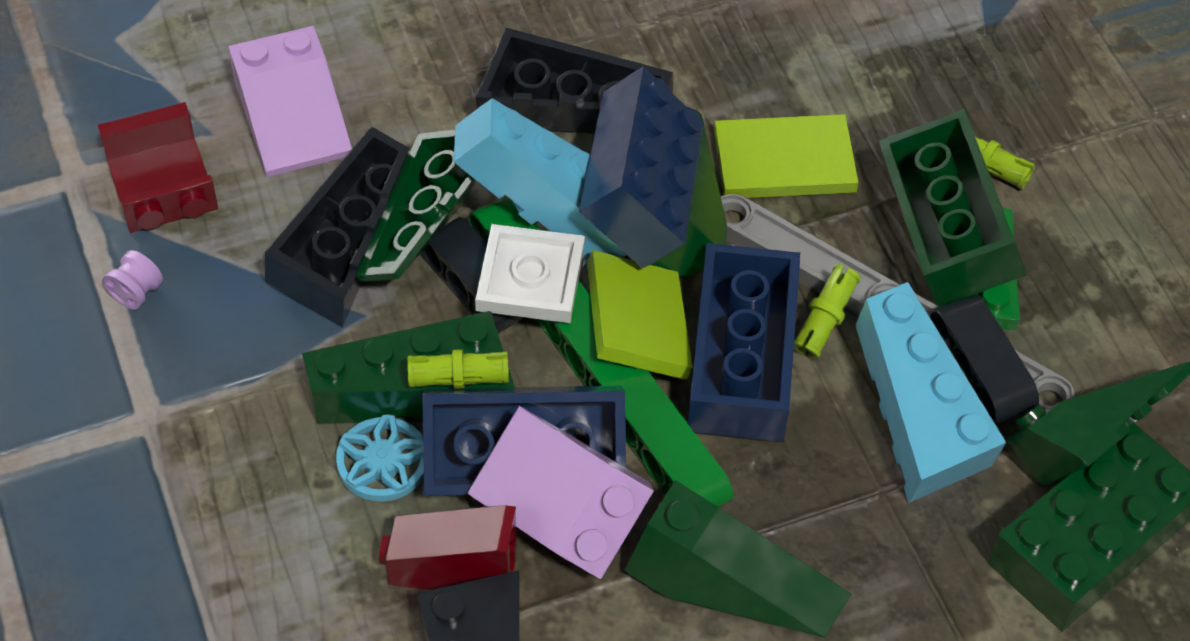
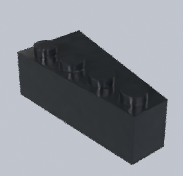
(554, 81)
(328, 238)
(473, 610)

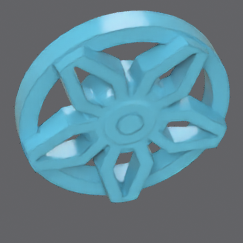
(381, 458)

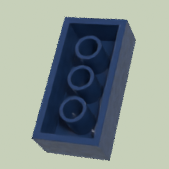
(642, 168)
(745, 343)
(468, 422)

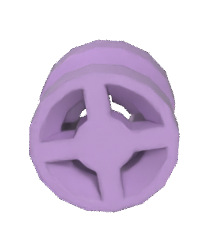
(133, 279)

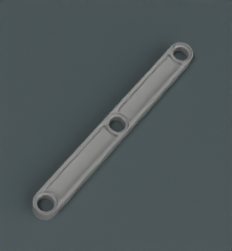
(817, 259)

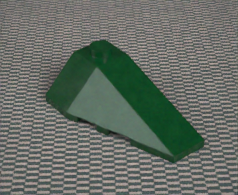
(419, 206)
(706, 218)
(1086, 426)
(721, 564)

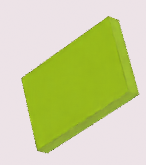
(785, 156)
(638, 315)

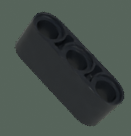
(458, 259)
(986, 357)

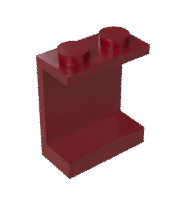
(157, 167)

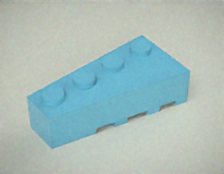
(531, 168)
(924, 395)

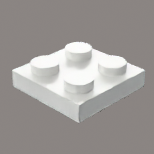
(530, 273)

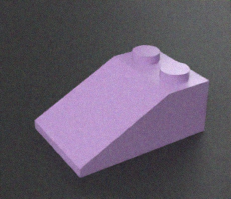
(289, 100)
(562, 491)

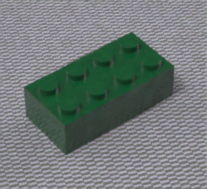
(951, 208)
(1094, 528)

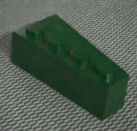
(371, 374)

